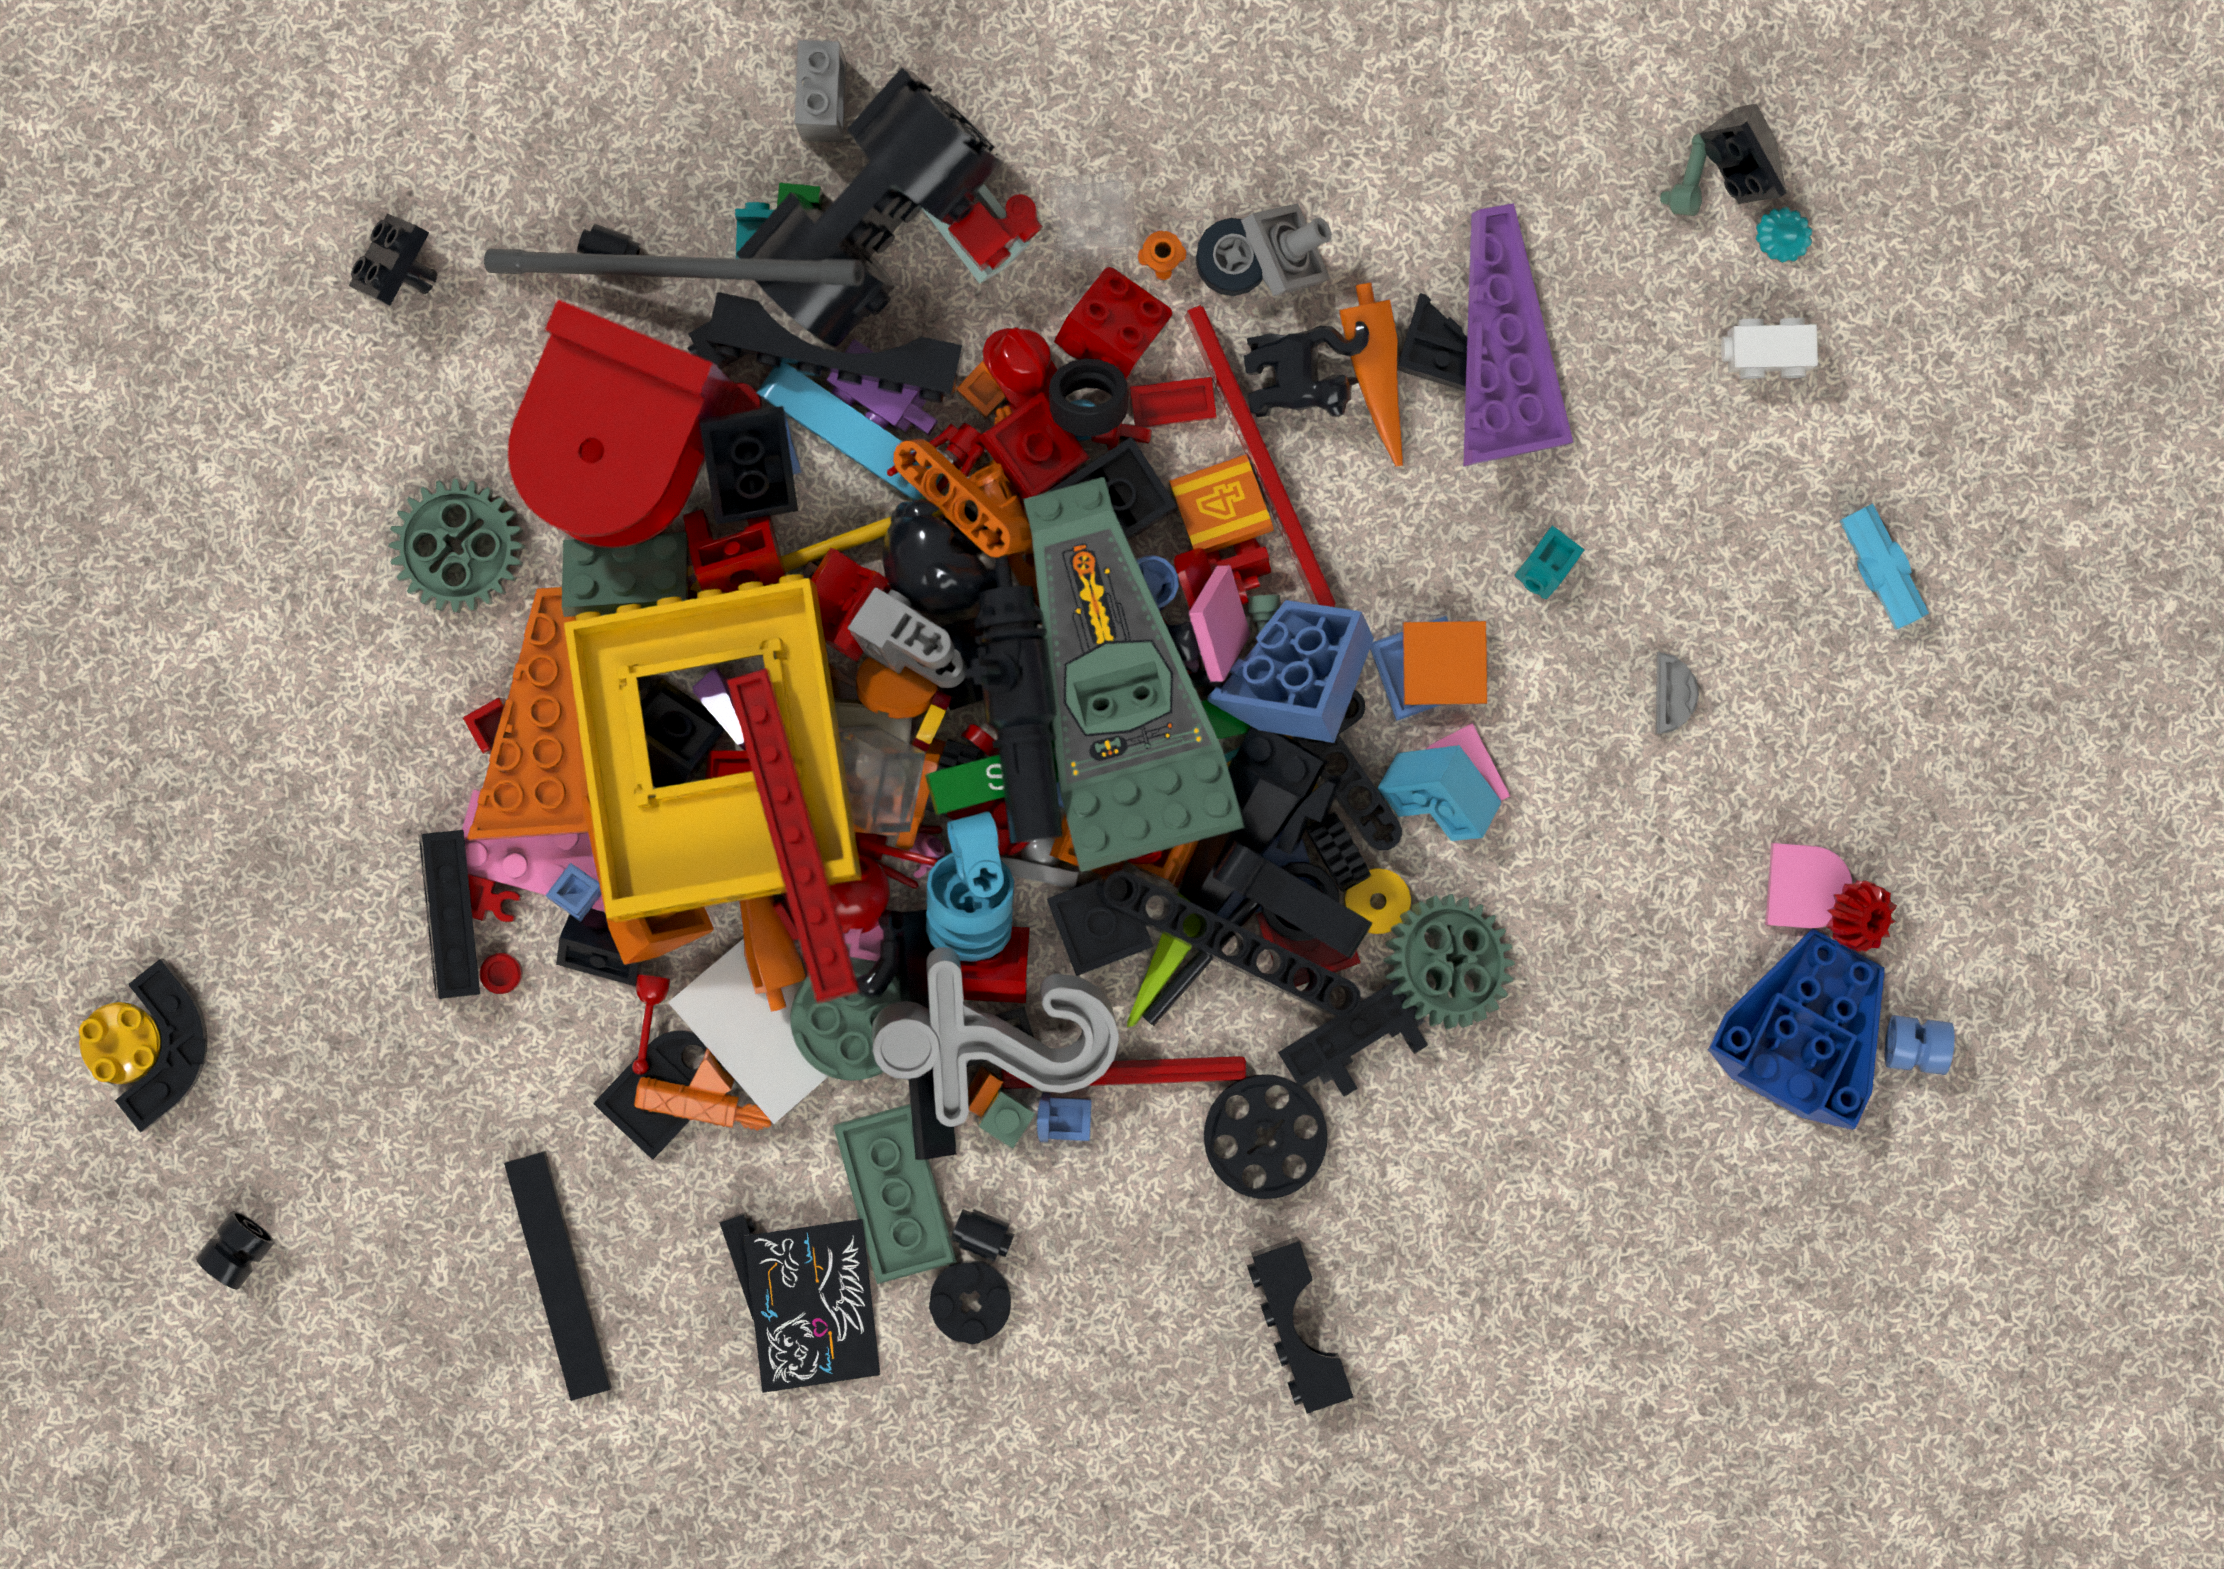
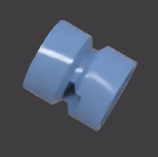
(1160, 578)
(1921, 1045)

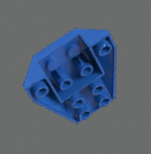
(1808, 1032)

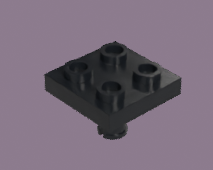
(392, 261)

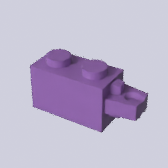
(883, 407)

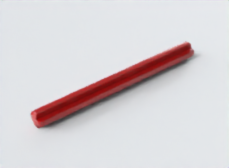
(1159, 1072)

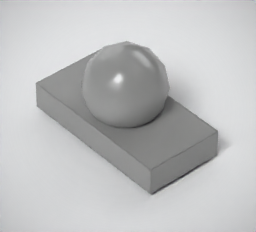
(1040, 866)

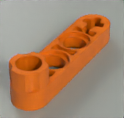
(1004, 533)

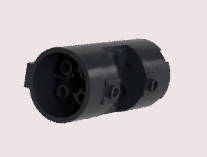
(919, 158)

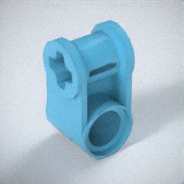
(976, 847)

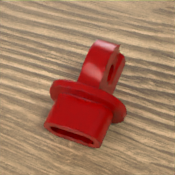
(1123, 431)

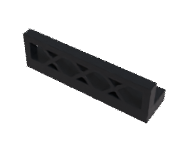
(449, 914)

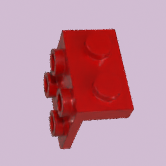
(1113, 322)

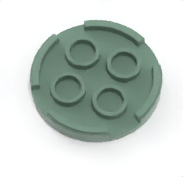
(837, 1033)

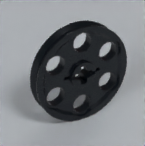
(1286, 1141)

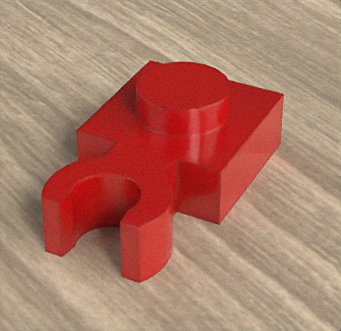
(484, 899)

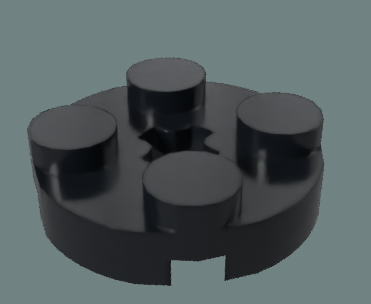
(972, 1325)

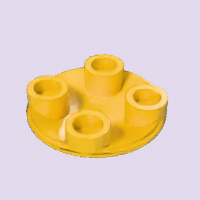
(119, 1043)

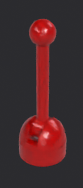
(651, 991)

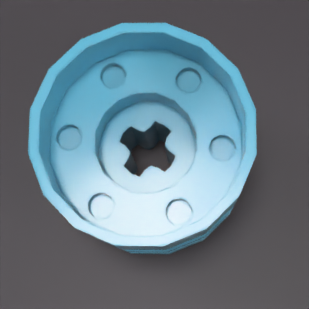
(964, 921)

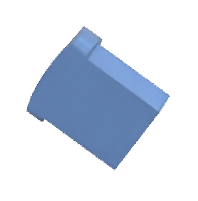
(1063, 1118)

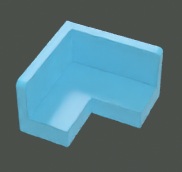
(1445, 786)

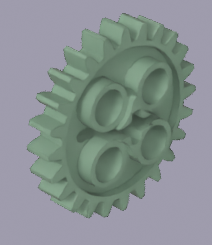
(482, 573)
(1415, 958)

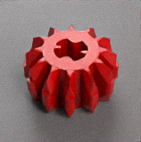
(1861, 915)

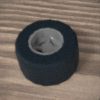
(1227, 242)

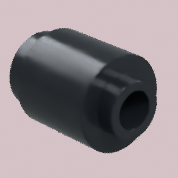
(607, 241)
(982, 1234)

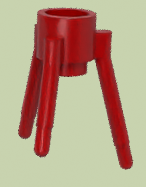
(963, 449)
(876, 847)

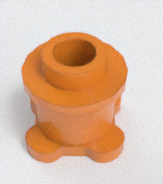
(1162, 266)

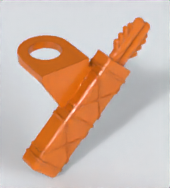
(702, 1100)

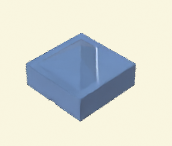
(575, 892)

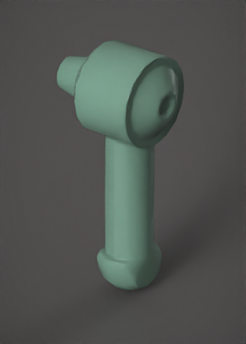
(1687, 197)

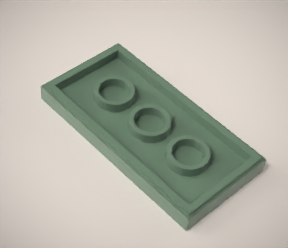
(894, 1195)

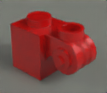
(988, 238)

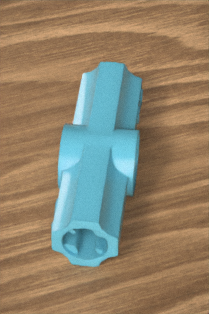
(1884, 567)

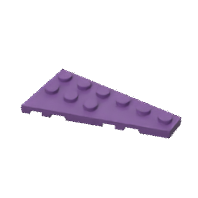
(1510, 370)

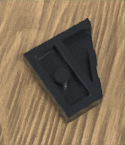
(1434, 347)

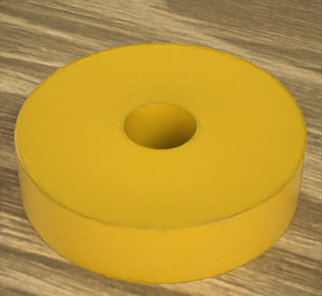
(1396, 899)

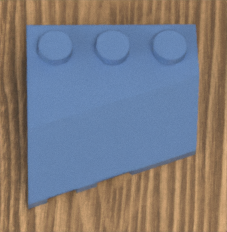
(1299, 672)

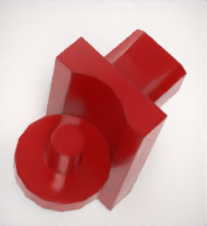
(1246, 566)

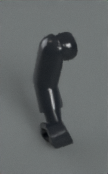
(888, 965)

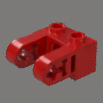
(734, 558)

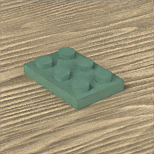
(615, 577)

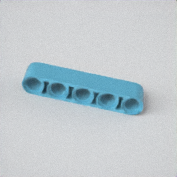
(836, 424)

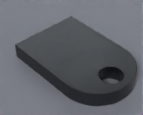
(652, 1129)

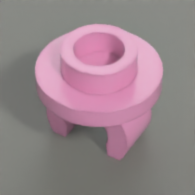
(928, 846)

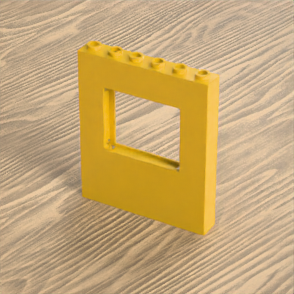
(708, 836)

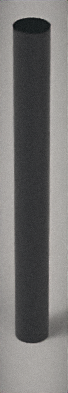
(1195, 966)

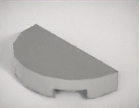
(1675, 693)

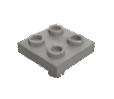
(1288, 248)

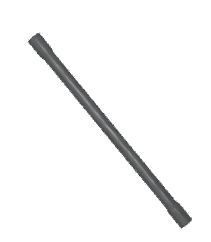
(825, 271)

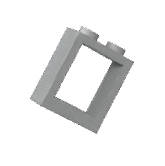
(822, 95)

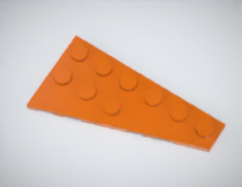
(537, 752)

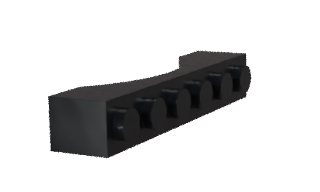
(921, 365)

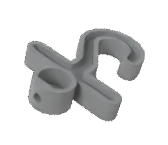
(949, 1034)

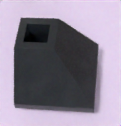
(1746, 155)

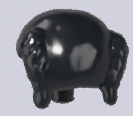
(932, 562)

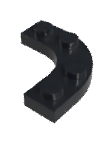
(182, 1046)

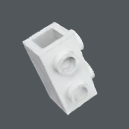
(1763, 348)

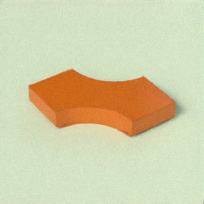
(907, 839)

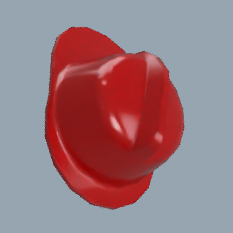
(1019, 363)

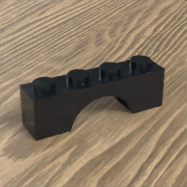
(1317, 1374)

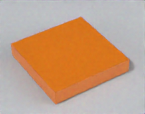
(1444, 663)

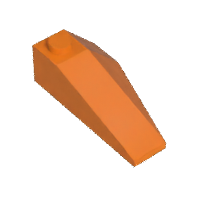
(652, 935)

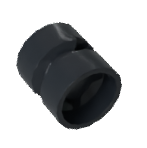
(238, 1246)

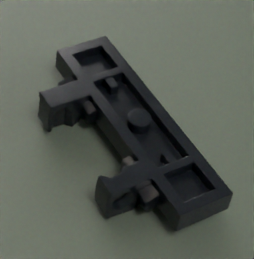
(1329, 1047)

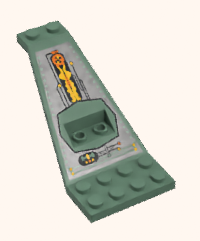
(1142, 768)

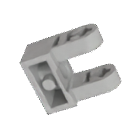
(902, 637)

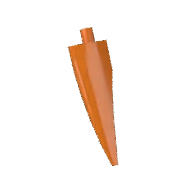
(1377, 365)
(769, 950)

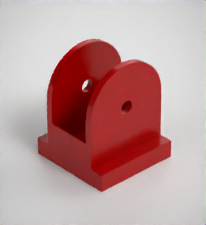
(612, 429)

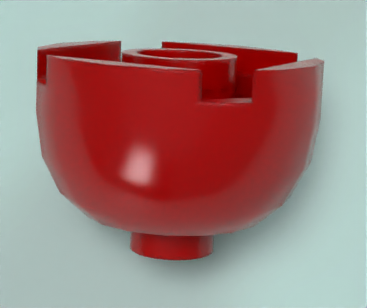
(862, 900)

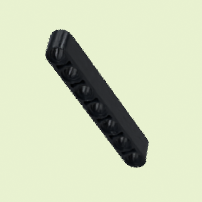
(1247, 949)

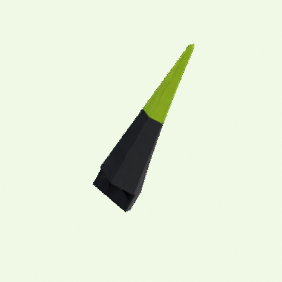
(1269, 783)

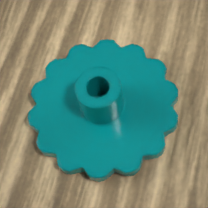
(1784, 234)

